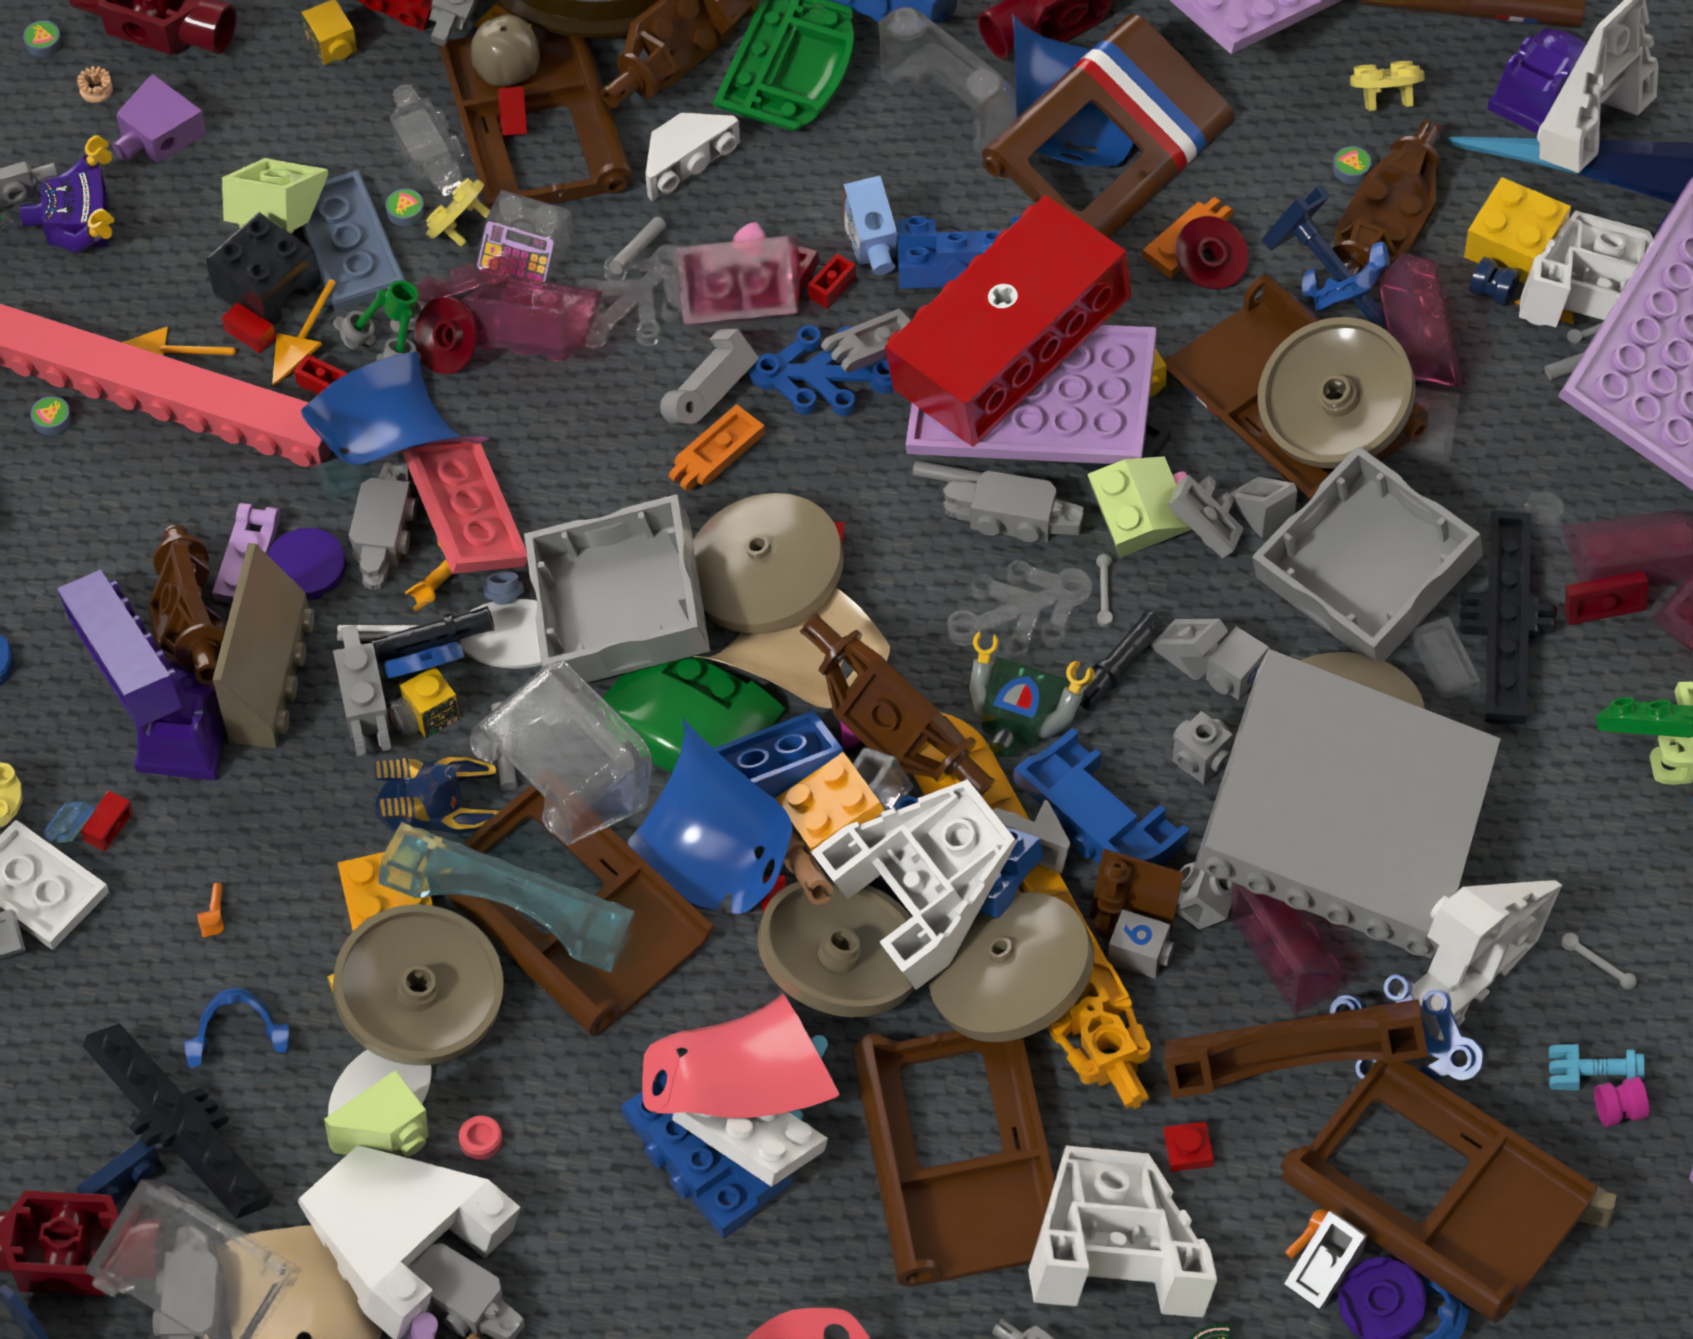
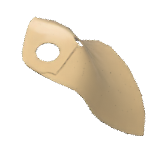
(793, 659)
(320, 1297)

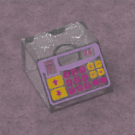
(528, 231)

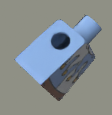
(870, 224)

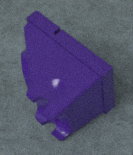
(1536, 77)
(187, 740)

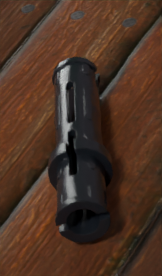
(436, 633)
(1110, 670)

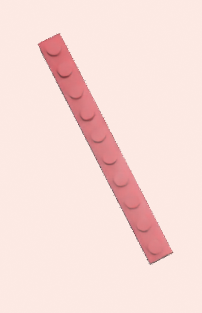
(158, 386)

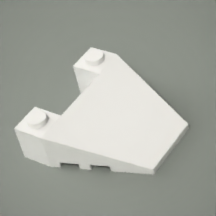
(1610, 71)
(1582, 269)
(936, 860)
(1479, 936)
(386, 1211)
(1118, 1222)

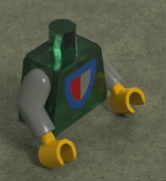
(1021, 701)

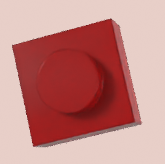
(1188, 1146)

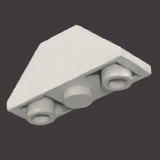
(686, 148)

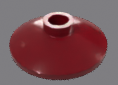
(1221, 242)
(446, 335)

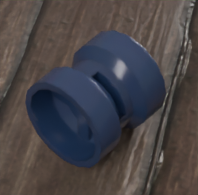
(1494, 281)

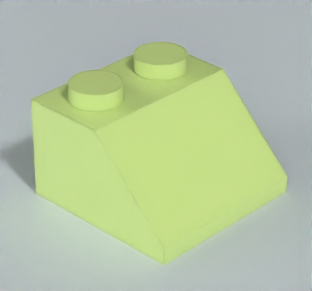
(274, 188)
(1136, 501)
(380, 1118)

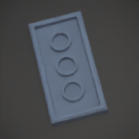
(350, 242)

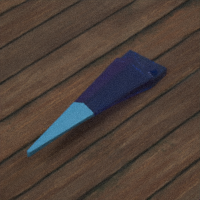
(1640, 166)

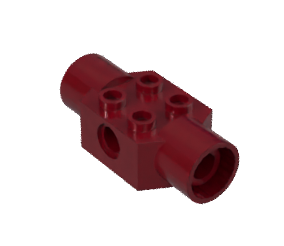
(1049, 18)
(166, 23)
(53, 1238)

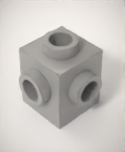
(1202, 746)
(1203, 898)

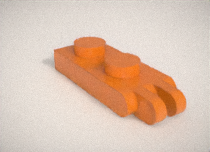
(1161, 251)
(716, 448)

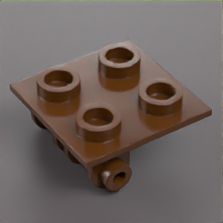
(1134, 887)

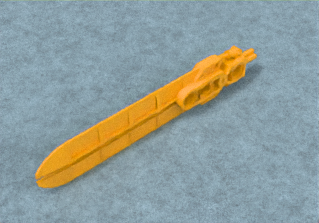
(1104, 994)

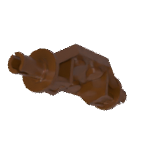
(676, 40)
(1392, 201)
(178, 618)
(890, 711)

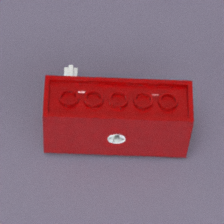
(1008, 320)

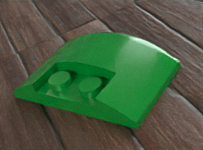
(789, 62)
(707, 698)

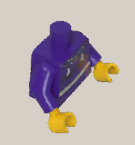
(75, 203)

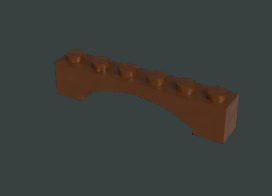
(1371, 1033)

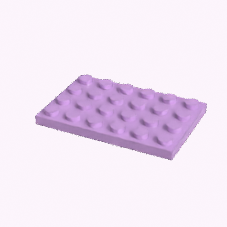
(1081, 413)

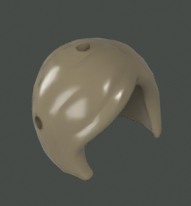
(505, 56)

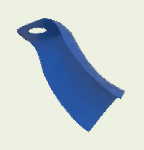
(1037, 68)
(379, 412)
(708, 829)

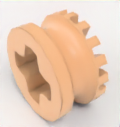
(93, 77)

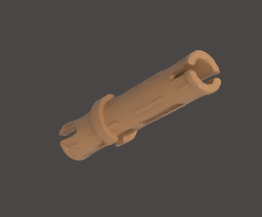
(807, 870)

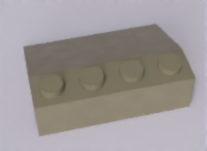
(261, 652)

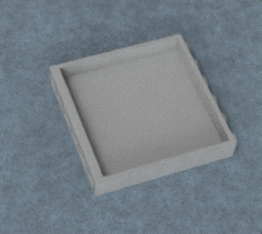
(1347, 802)

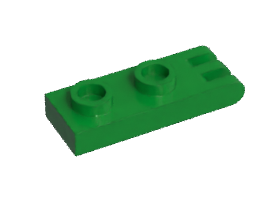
(1646, 718)

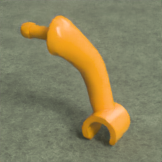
(424, 590)

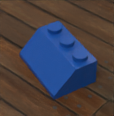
(783, 752)

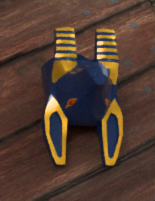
(430, 794)

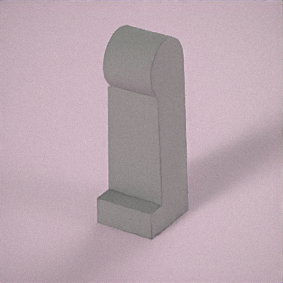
(711, 379)

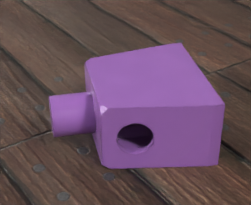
(157, 122)

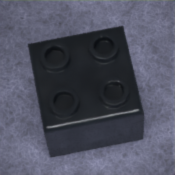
(262, 268)

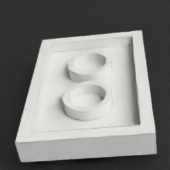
(44, 886)
(763, 1145)

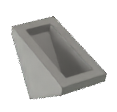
(1265, 504)

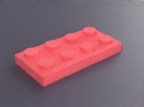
(466, 507)

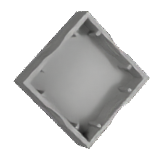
(1367, 556)
(618, 590)

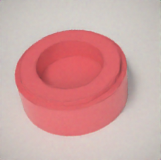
(480, 1137)

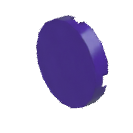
(310, 559)
(1382, 1300)

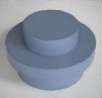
(503, 587)

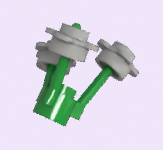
(400, 305)

